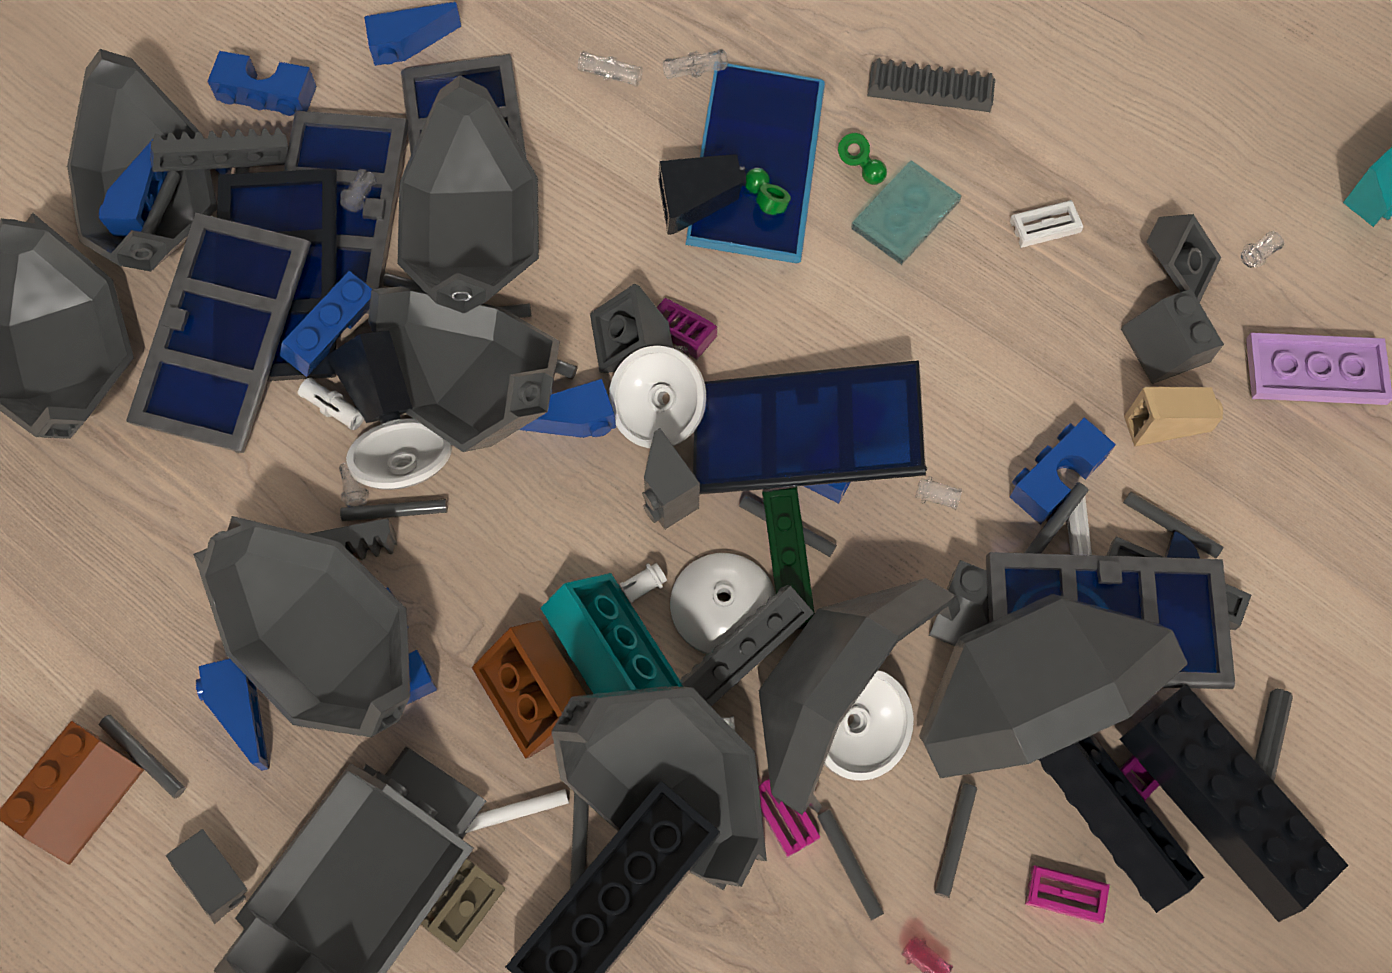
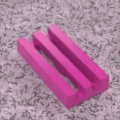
(777, 831)
(1035, 887)

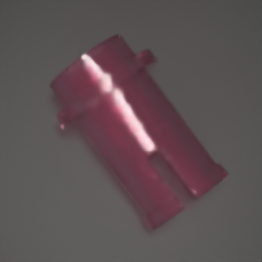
(924, 957)

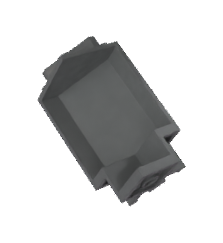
(358, 873)

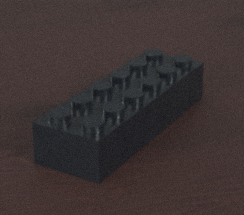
(1234, 804)
(620, 889)

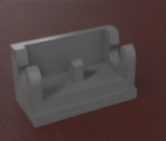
(207, 875)

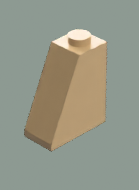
(1172, 413)

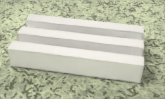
(1049, 228)

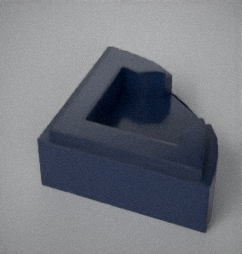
(1180, 547)

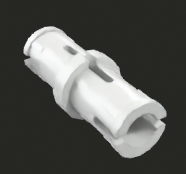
(330, 403)

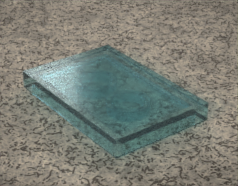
(906, 212)

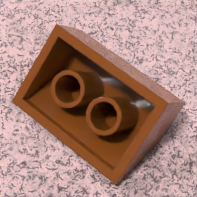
(527, 684)
(69, 793)

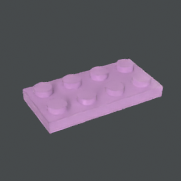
(1319, 368)

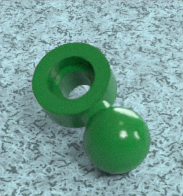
(873, 170)
(769, 196)

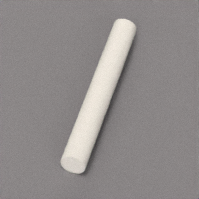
(518, 810)

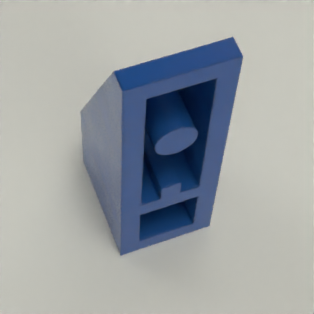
(407, 32)
(131, 196)
(577, 413)
(236, 706)

